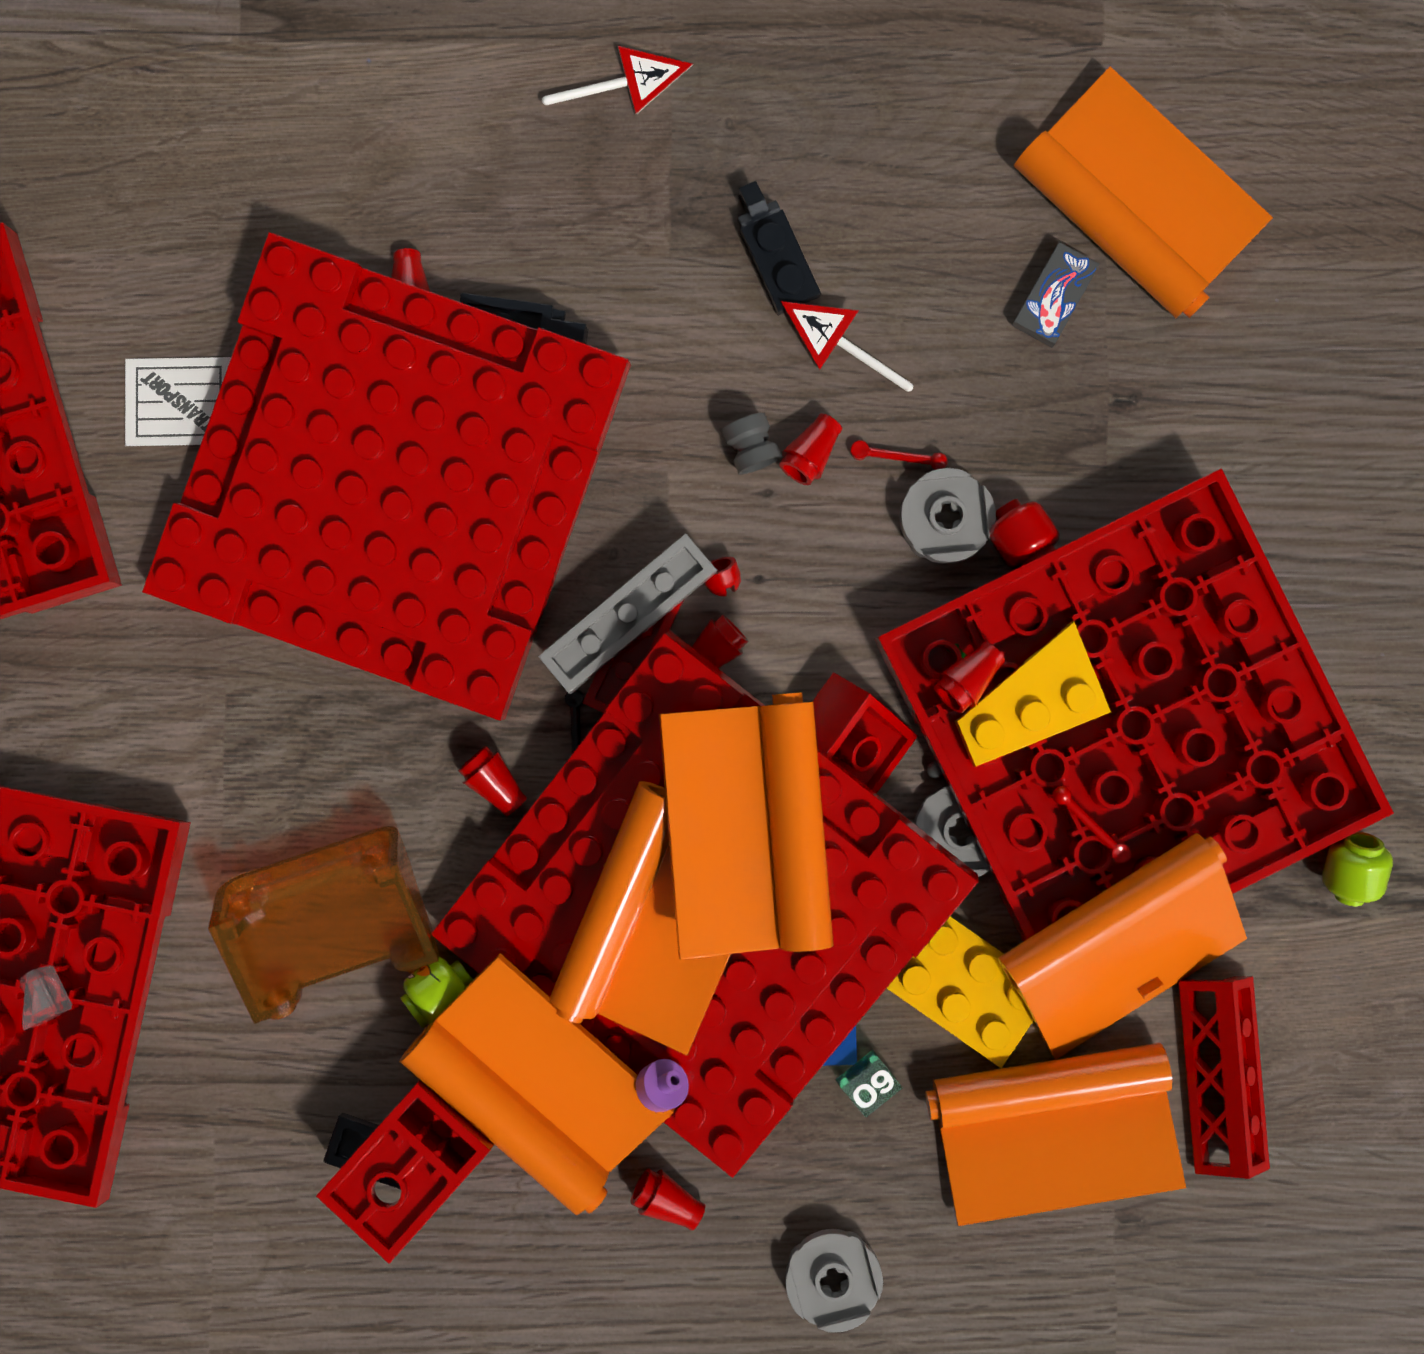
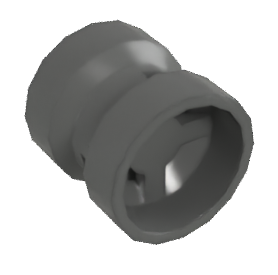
(750, 440)

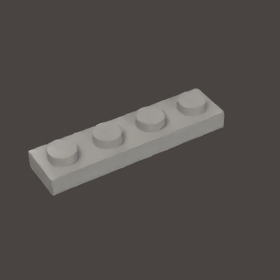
(627, 613)

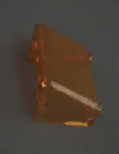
(320, 920)

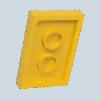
(965, 992)

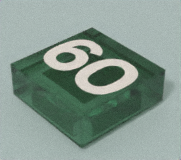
(869, 1083)

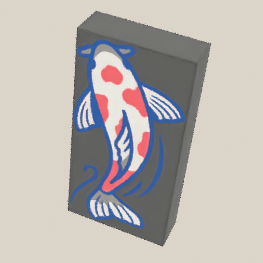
(1055, 294)

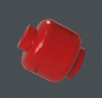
(1023, 533)

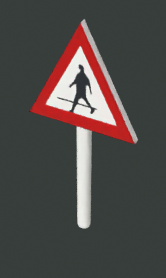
(644, 75)
(823, 330)

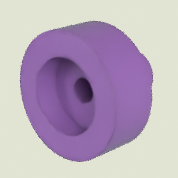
(662, 1085)

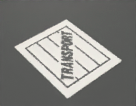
(170, 399)

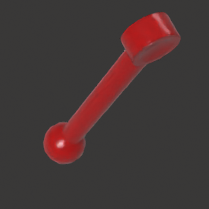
(861, 450)
(1118, 851)

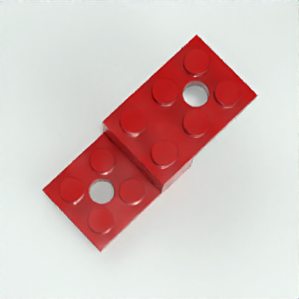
(425, 1151)

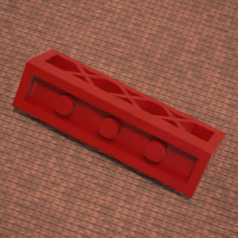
(1240, 1072)

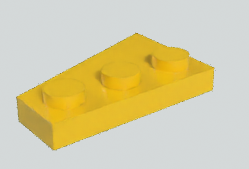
(1036, 701)

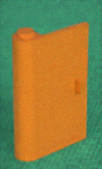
(1143, 193)
(746, 829)
(627, 941)
(1127, 944)
(534, 1084)
(1058, 1133)

